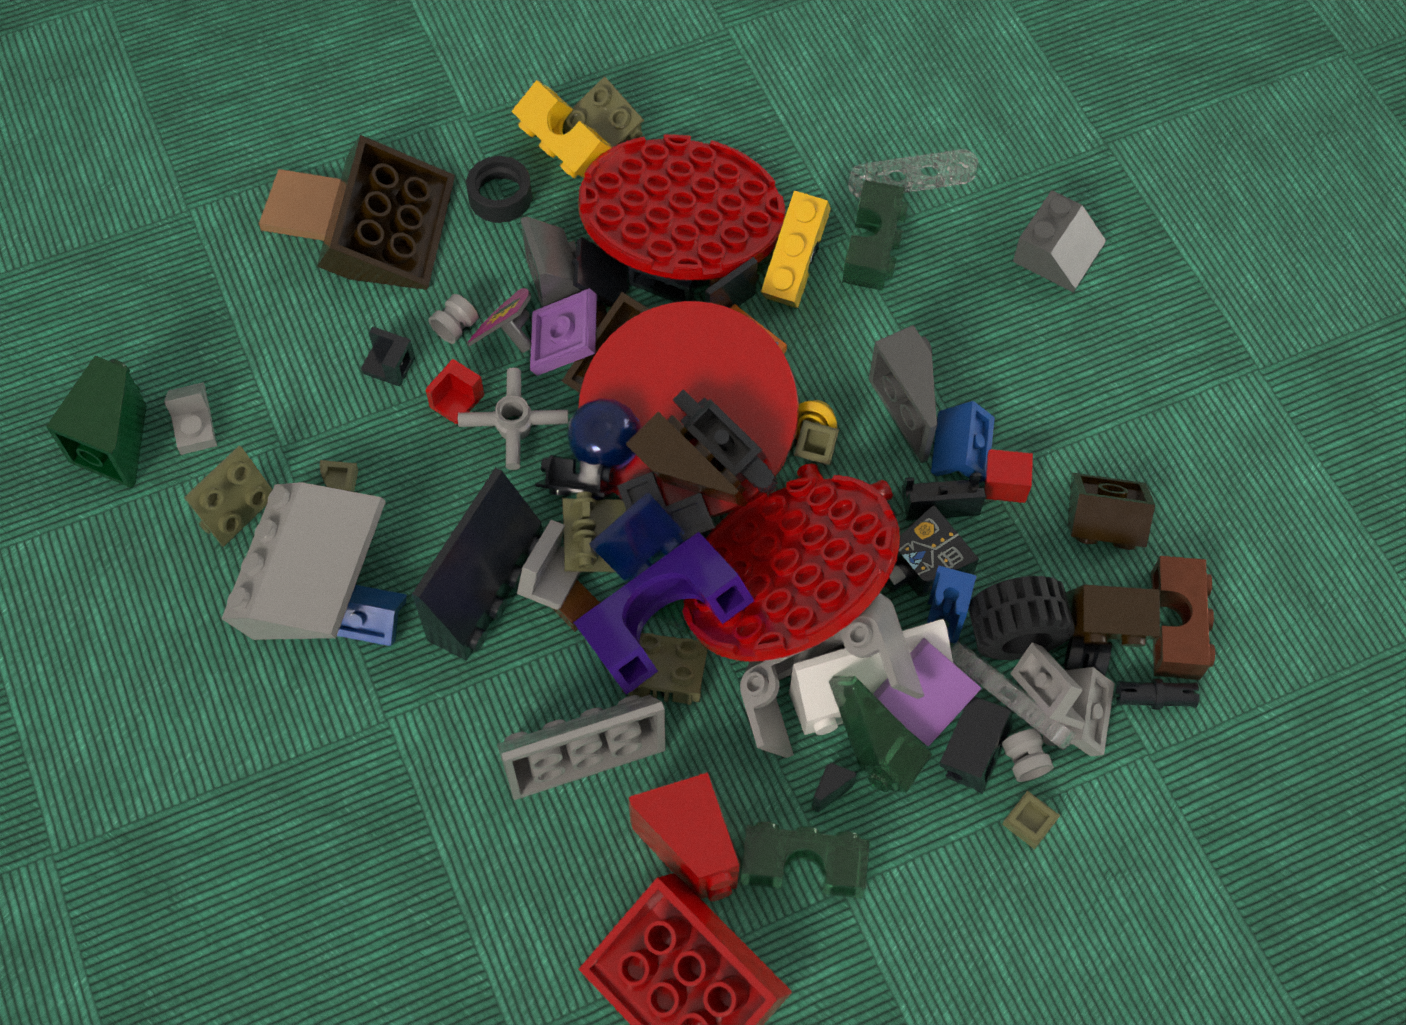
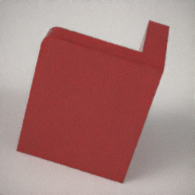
(454, 391)
(1008, 475)

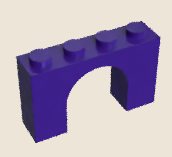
(686, 572)

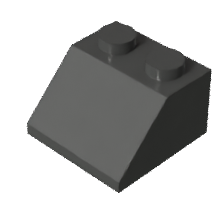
(1060, 242)
(549, 260)

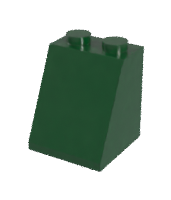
(102, 422)

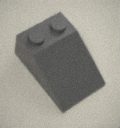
(905, 383)

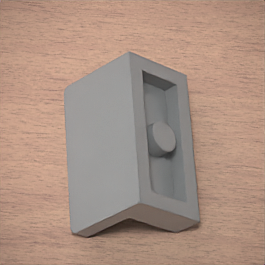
(544, 573)
(1048, 685)
(1094, 707)

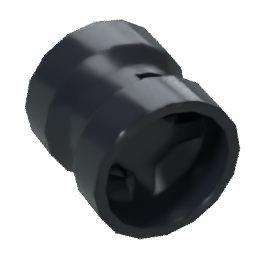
(1096, 655)

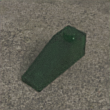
(878, 738)

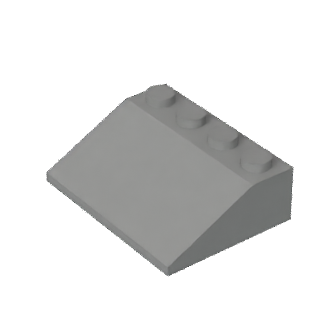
(303, 562)
(583, 745)

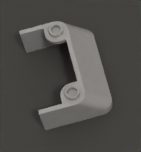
(870, 633)

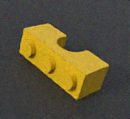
(543, 115)
(794, 248)

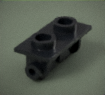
(563, 478)

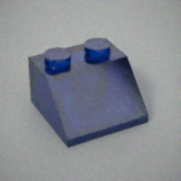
(638, 537)

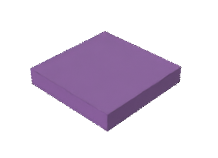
(563, 332)
(945, 692)

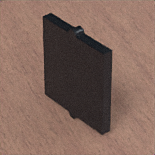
(599, 272)
(735, 287)

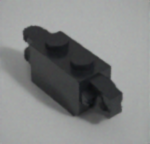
(726, 441)

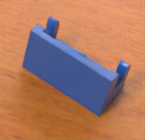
(951, 599)

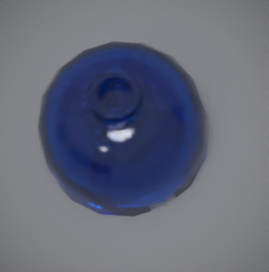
(601, 432)

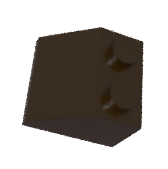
(1110, 511)
(1115, 614)

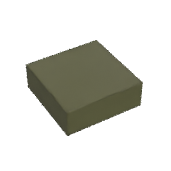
(1031, 820)

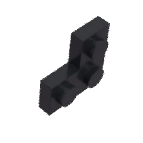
(689, 513)

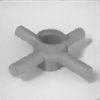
(514, 430)

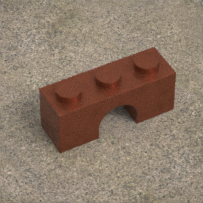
(1183, 588)

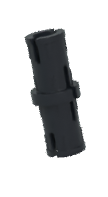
(1157, 694)

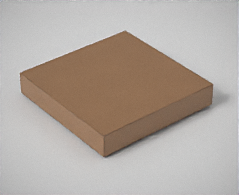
(299, 205)

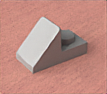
(191, 418)

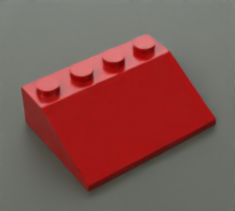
(681, 965)

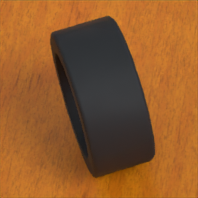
(498, 168)

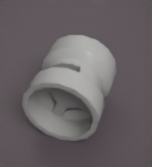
(454, 317)
(1027, 755)

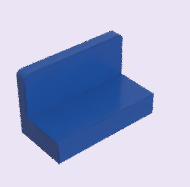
(962, 440)
(372, 615)

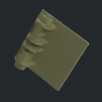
(607, 114)
(229, 496)
(583, 522)
(679, 668)

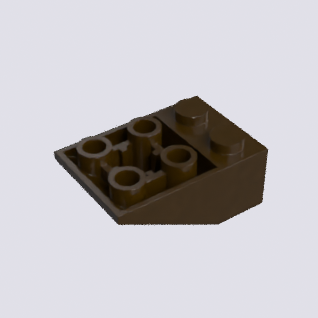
(668, 452)

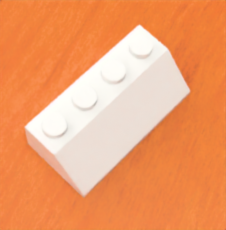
(811, 678)

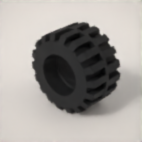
(1020, 613)

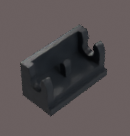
(949, 497)
(977, 743)

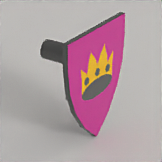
(511, 318)

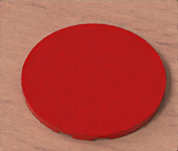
(680, 207)
(710, 356)
(809, 562)

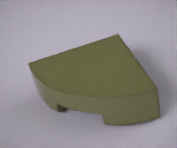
(339, 474)

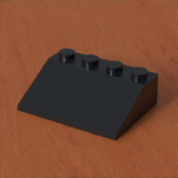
(477, 568)

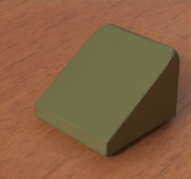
(816, 442)

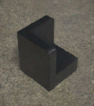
(389, 357)

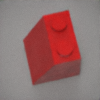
(688, 835)

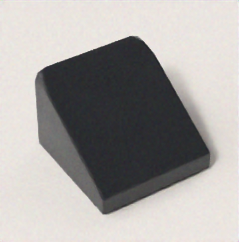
(832, 785)

